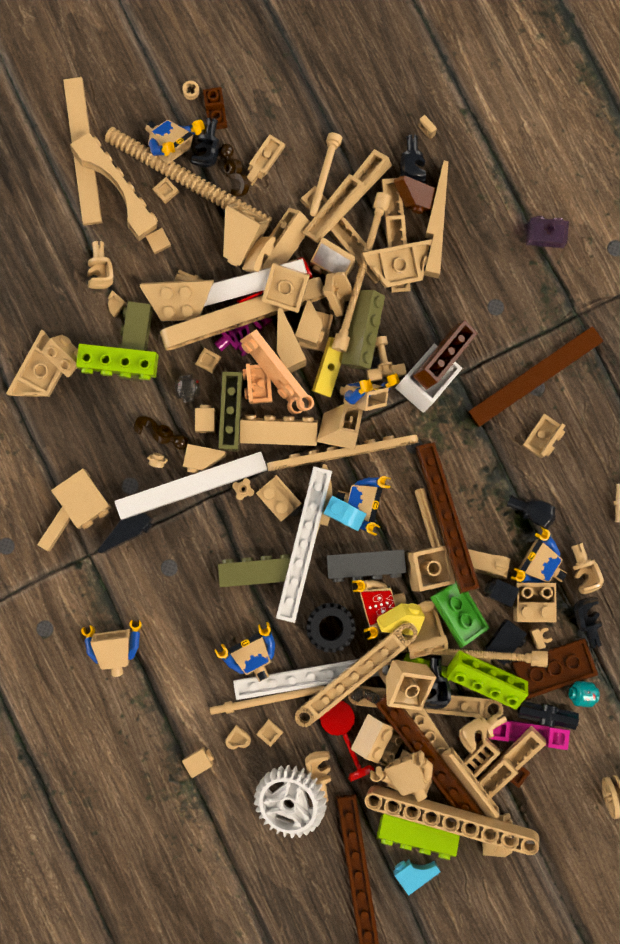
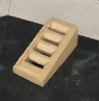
(484, 763)

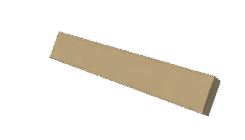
(347, 195)
(395, 223)
(436, 225)
(342, 233)
(511, 761)

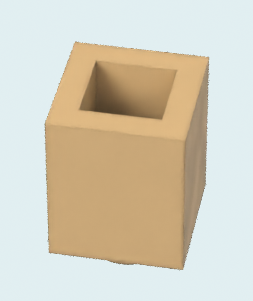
(205, 419)
(198, 761)

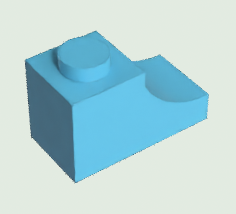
(344, 513)
(414, 876)

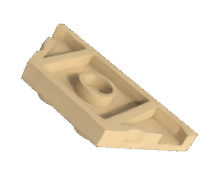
(399, 263)
(177, 298)
(37, 373)

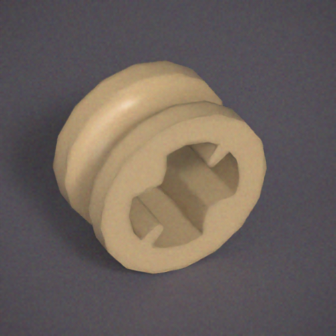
(189, 96)

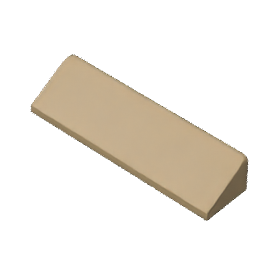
(470, 783)

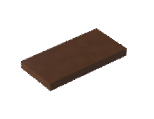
(565, 667)

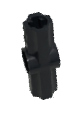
(548, 715)

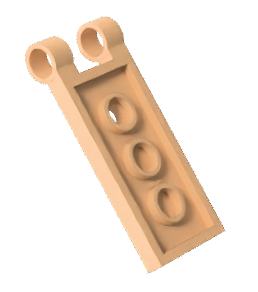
(270, 363)

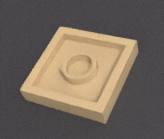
(285, 287)

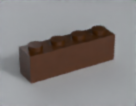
(445, 354)

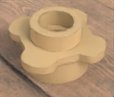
(157, 460)
(238, 486)

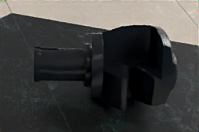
(207, 143)
(410, 158)
(536, 510)
(588, 623)
(441, 688)

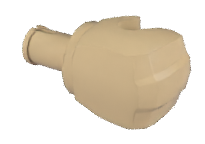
(101, 267)
(588, 567)
(481, 726)
(311, 765)

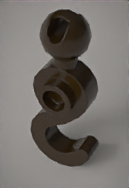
(233, 170)
(160, 433)

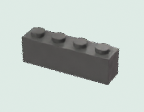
(366, 564)

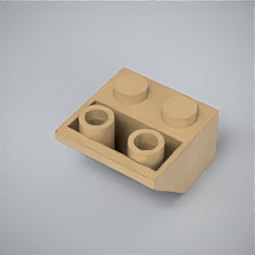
(340, 426)
(535, 602)
(377, 741)

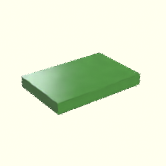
(460, 614)

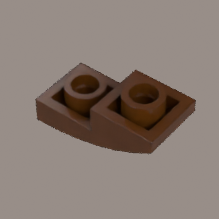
(215, 106)

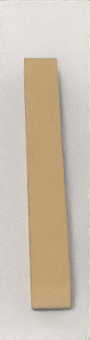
(230, 318)
(458, 827)

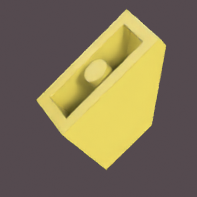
(401, 614)

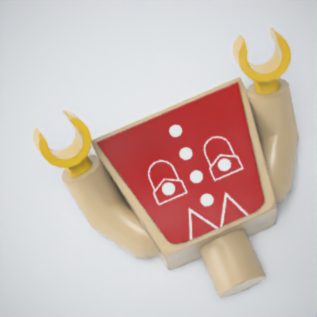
(376, 601)

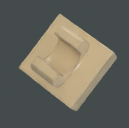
(537, 637)

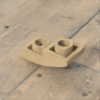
(261, 248)

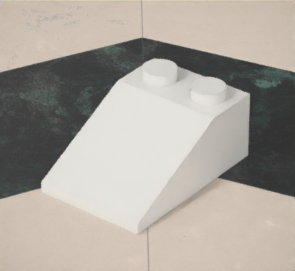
(417, 393)

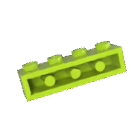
(117, 361)
(487, 680)
(418, 836)

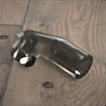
(367, 694)

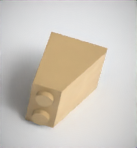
(241, 232)

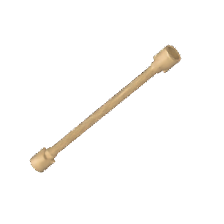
(380, 205)
(536, 658)

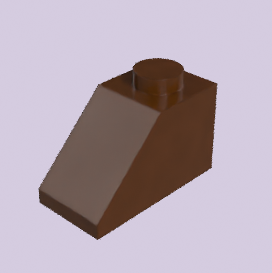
(415, 194)

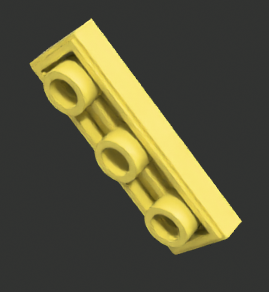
(327, 377)

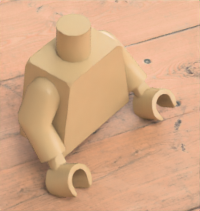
(407, 774)

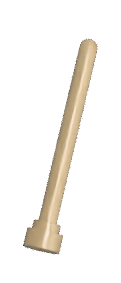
(333, 142)

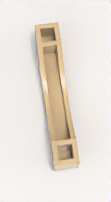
(90, 155)

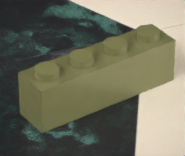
(136, 329)
(364, 330)
(230, 411)
(253, 572)

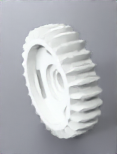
(294, 789)

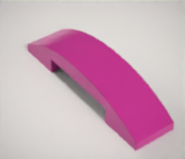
(512, 730)

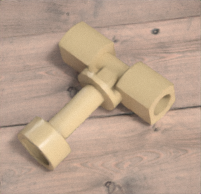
(385, 368)

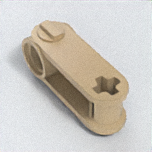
(491, 565)

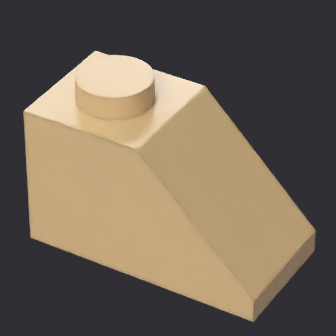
(310, 326)
(201, 458)

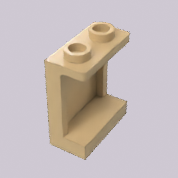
(81, 499)
(431, 635)

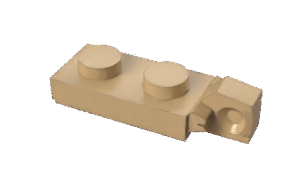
(264, 158)

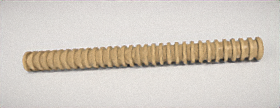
(175, 172)

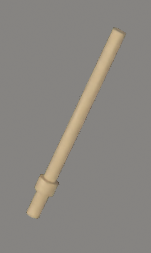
(229, 707)

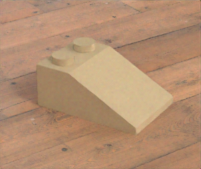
(287, 345)

